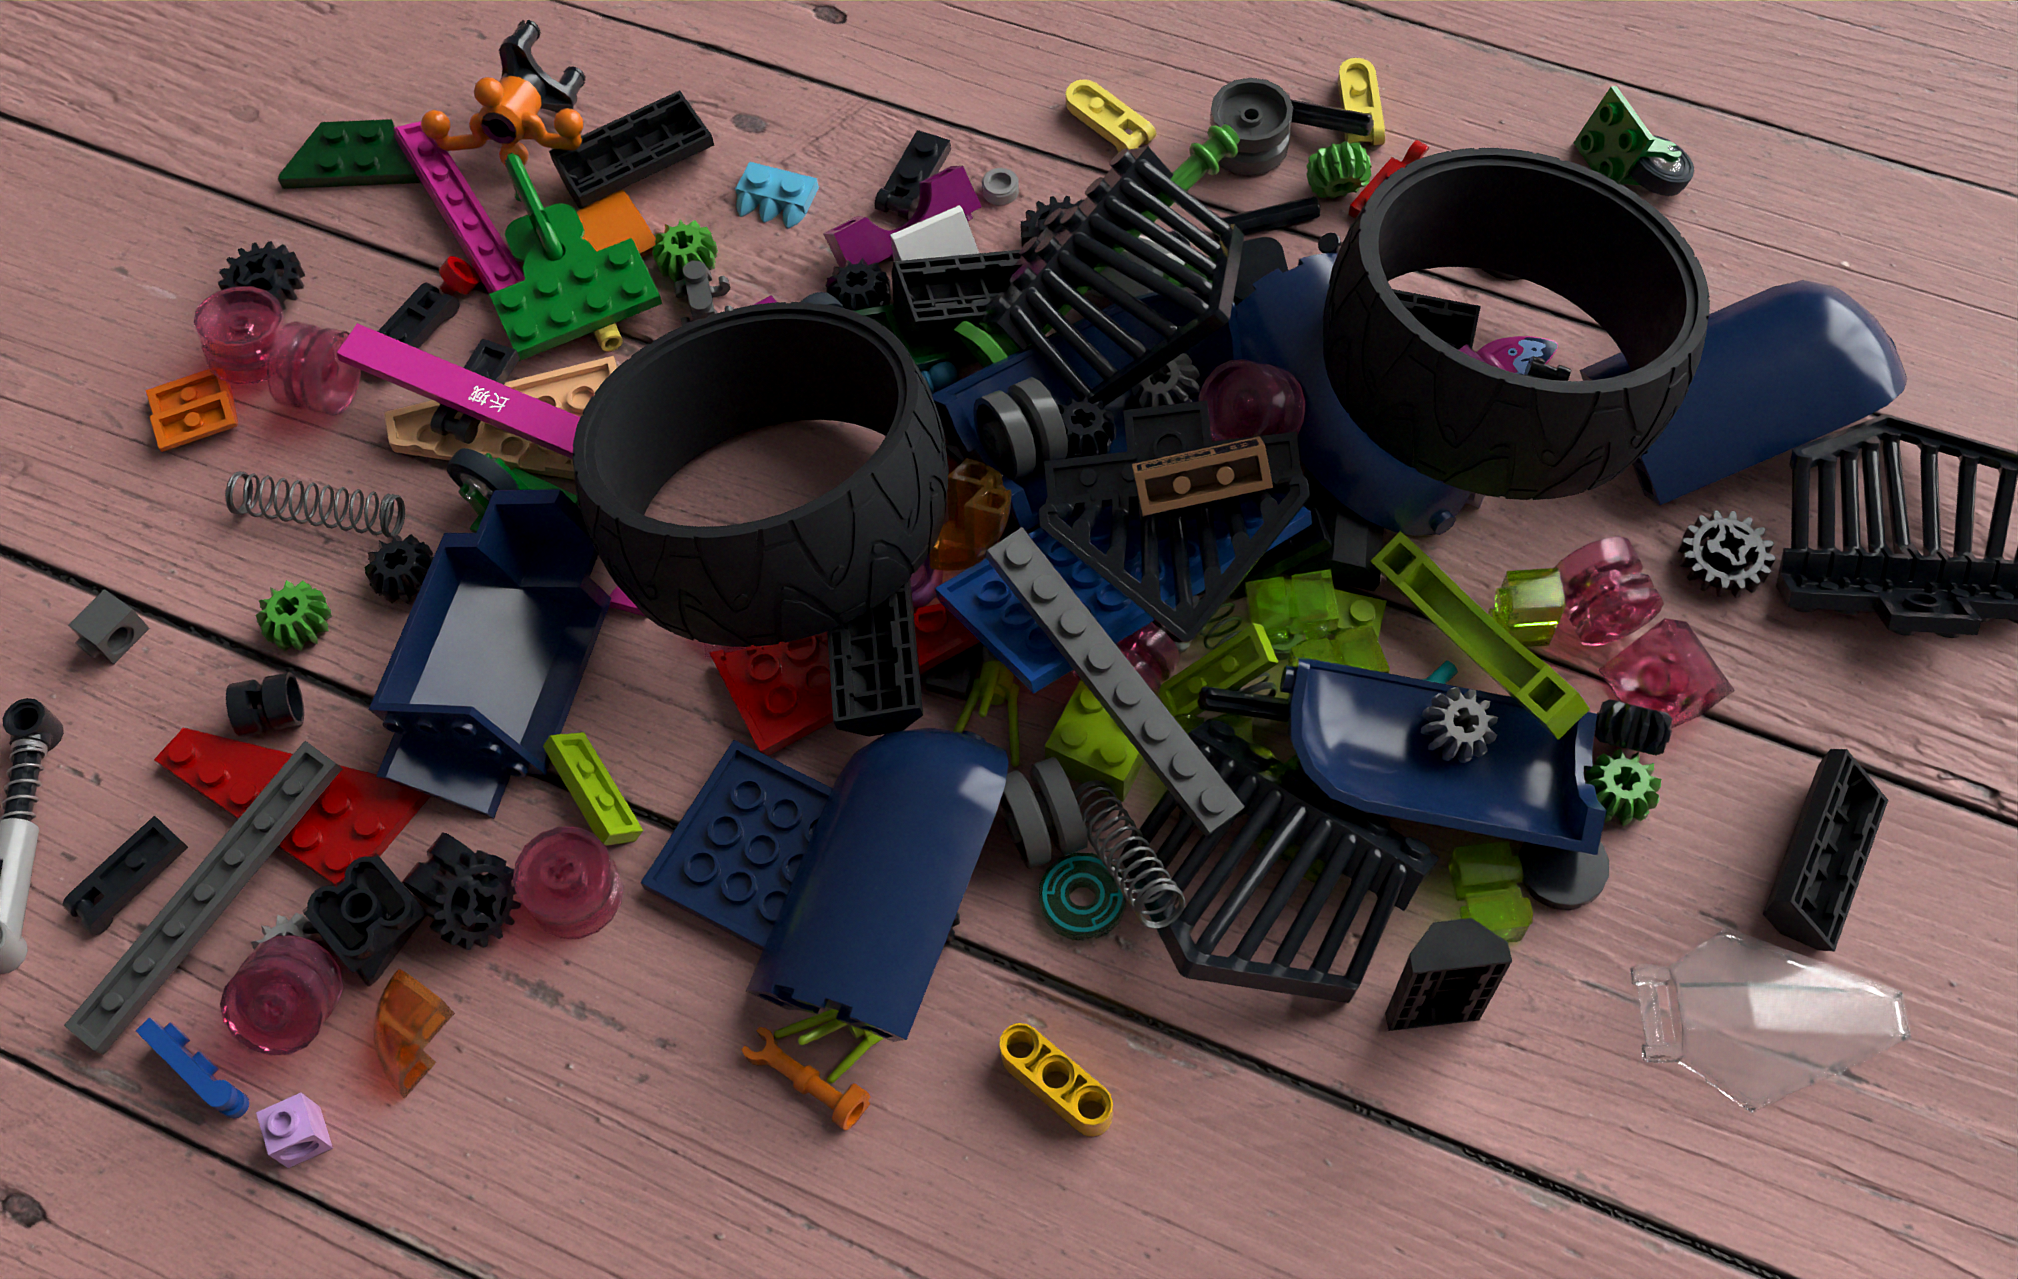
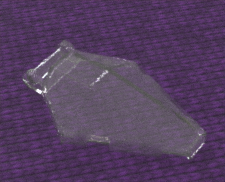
(1764, 1017)

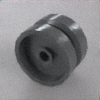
(1260, 117)
(1020, 428)
(1045, 810)

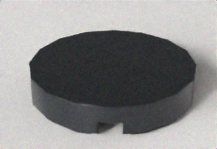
(1563, 876)

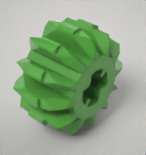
(1338, 170)
(683, 245)
(293, 615)
(1633, 777)

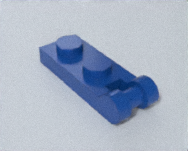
(194, 1070)

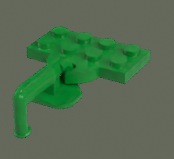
(566, 282)

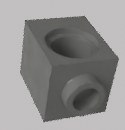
(107, 627)

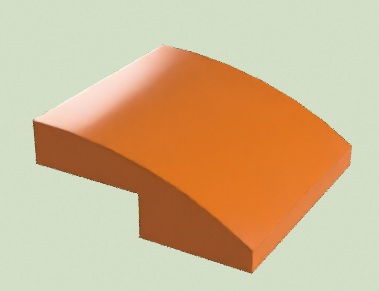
(615, 221)
(191, 409)

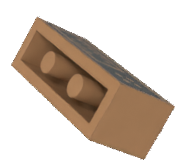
(1202, 475)

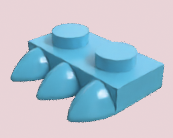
(775, 192)

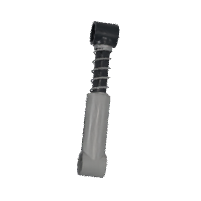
(32, 734)

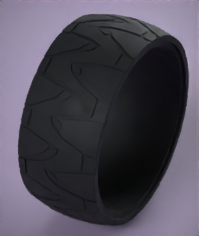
(1545, 225)
(793, 569)

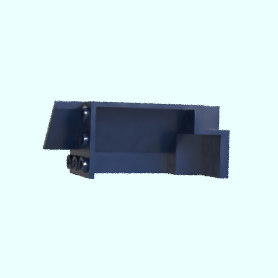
(492, 651)

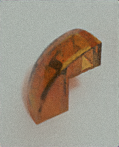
(977, 516)
(403, 1026)

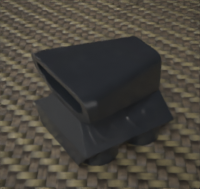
(365, 916)

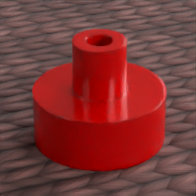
(457, 276)

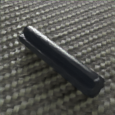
(1332, 118)
(1274, 216)
(1243, 704)

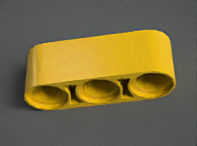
(1046, 1059)

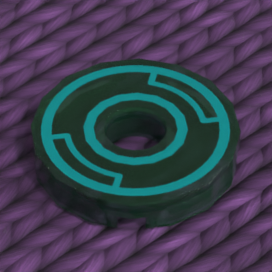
(1080, 921)

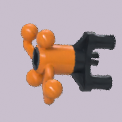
(514, 102)

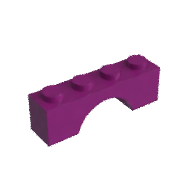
(863, 239)

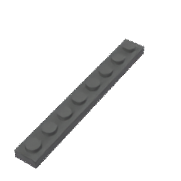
(1114, 682)
(202, 898)

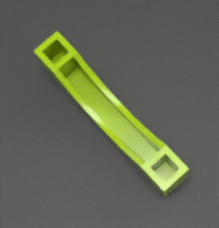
(1480, 637)

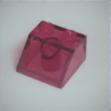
(1667, 673)

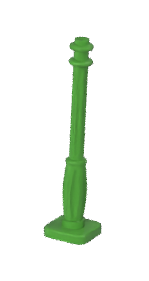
(1204, 159)

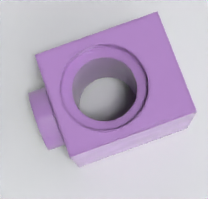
(294, 1130)

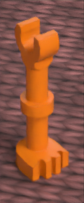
(846, 1107)

